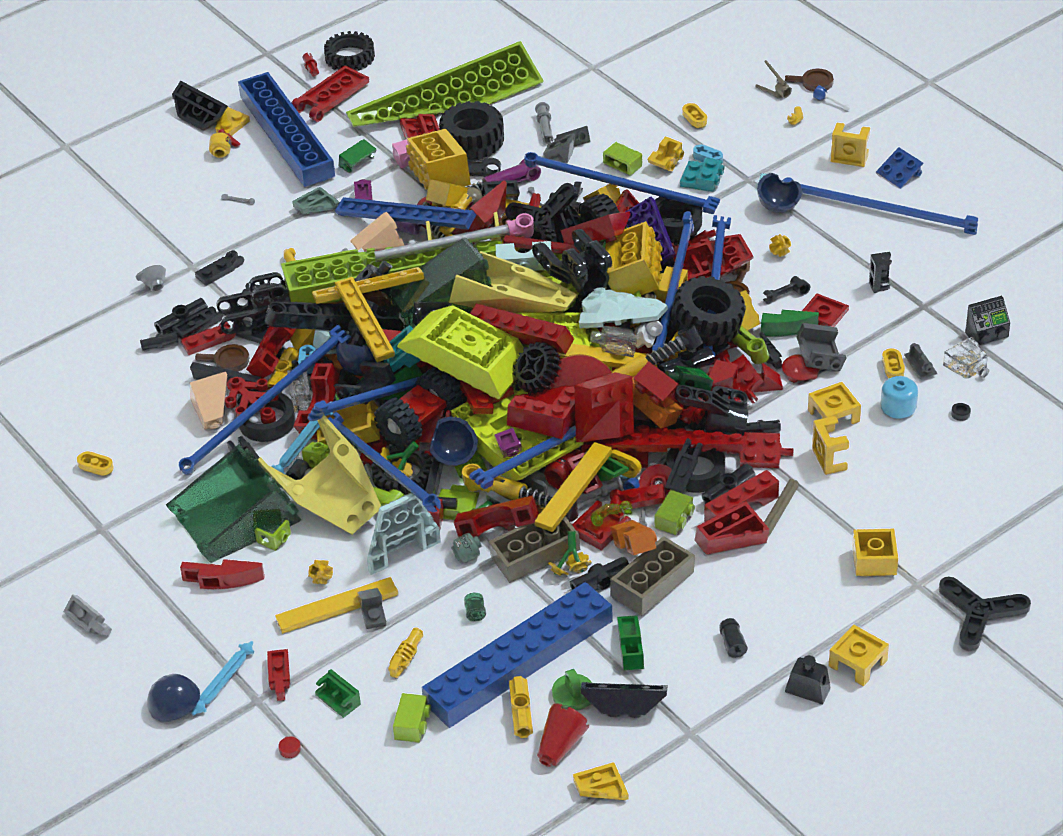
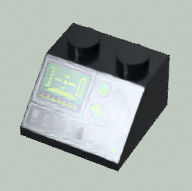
(988, 320)

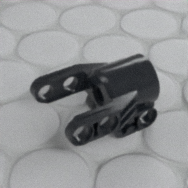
(582, 270)
(258, 299)
(720, 412)

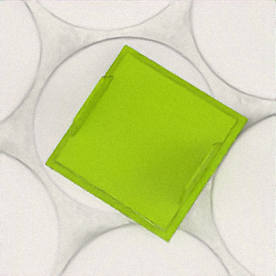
(466, 500)

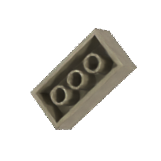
(530, 548)
(652, 576)

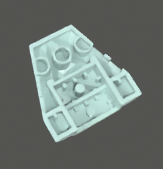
(616, 307)
(398, 526)

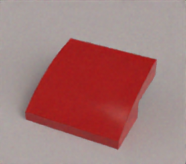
(423, 124)

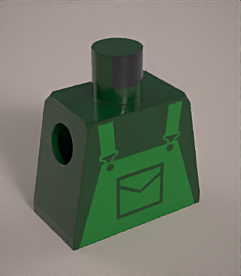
(690, 377)

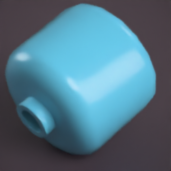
(899, 397)

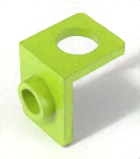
(276, 539)

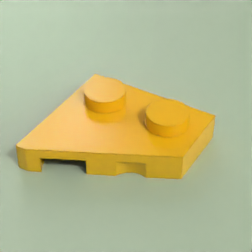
(232, 121)
(601, 783)

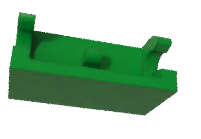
(355, 154)
(338, 693)

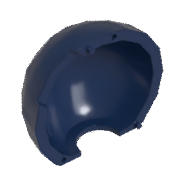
(777, 194)
(352, 356)
(453, 441)
(172, 697)

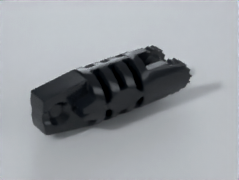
(774, 354)

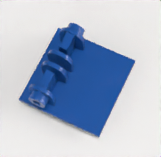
(900, 167)

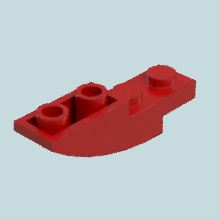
(224, 576)

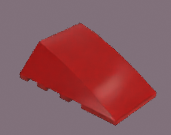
(700, 256)

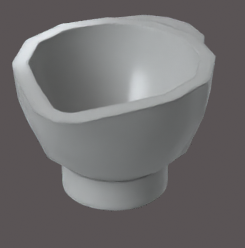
(152, 277)

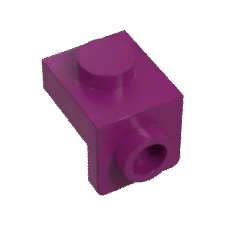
(508, 443)

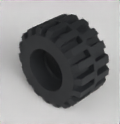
(597, 207)

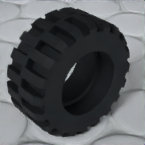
(475, 128)
(711, 295)

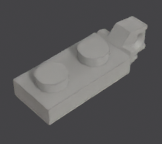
(86, 616)

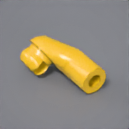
(796, 117)
(289, 254)

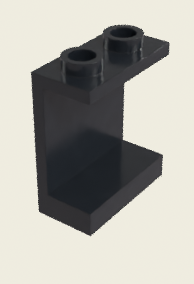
(375, 376)

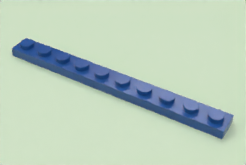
(406, 212)

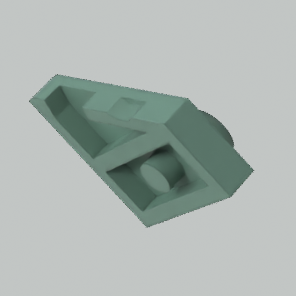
(315, 201)

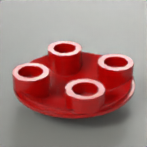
(796, 370)

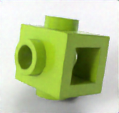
(315, 453)

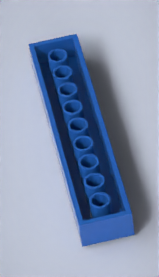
(286, 129)
(517, 653)

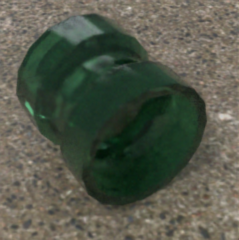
(474, 606)

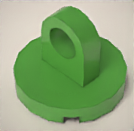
(567, 690)

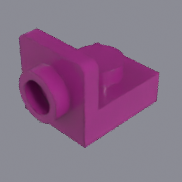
(363, 189)

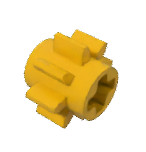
(780, 245)
(320, 571)

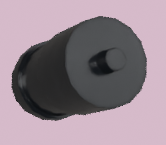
(733, 638)

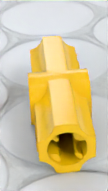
(283, 366)
(520, 707)

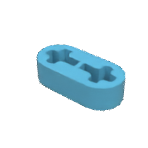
(701, 152)
(306, 349)

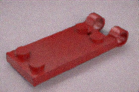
(330, 92)

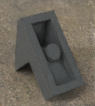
(561, 146)
(372, 608)

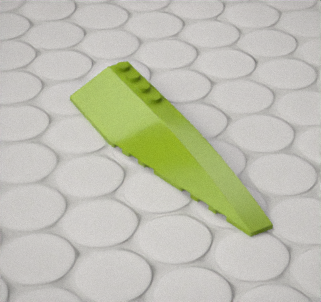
(482, 80)
(323, 271)

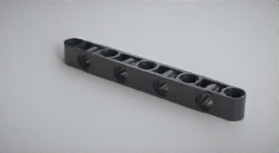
(324, 316)

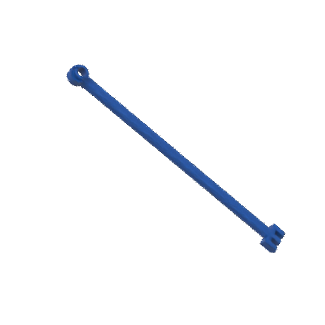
(709, 205)
(969, 224)
(720, 226)
(688, 228)
(264, 399)
(322, 408)
(486, 478)
(428, 500)

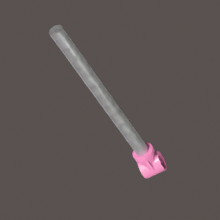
(521, 227)

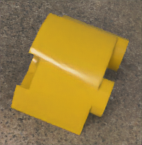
(667, 155)

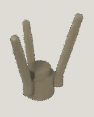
(781, 88)

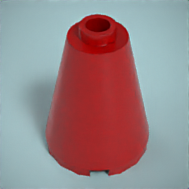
(560, 734)

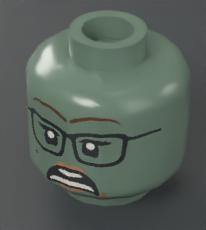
(466, 547)

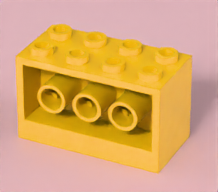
(438, 158)
(635, 260)

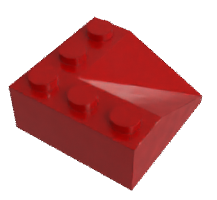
(485, 208)
(600, 229)
(604, 407)
(543, 412)

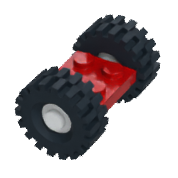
(402, 418)

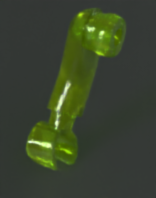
(607, 509)

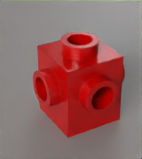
(691, 414)

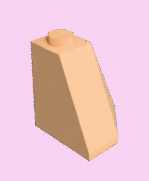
(378, 235)
(209, 399)

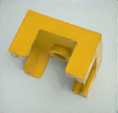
(849, 147)
(834, 401)
(825, 446)
(859, 651)

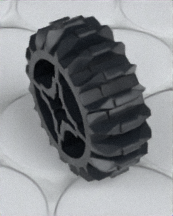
(536, 367)

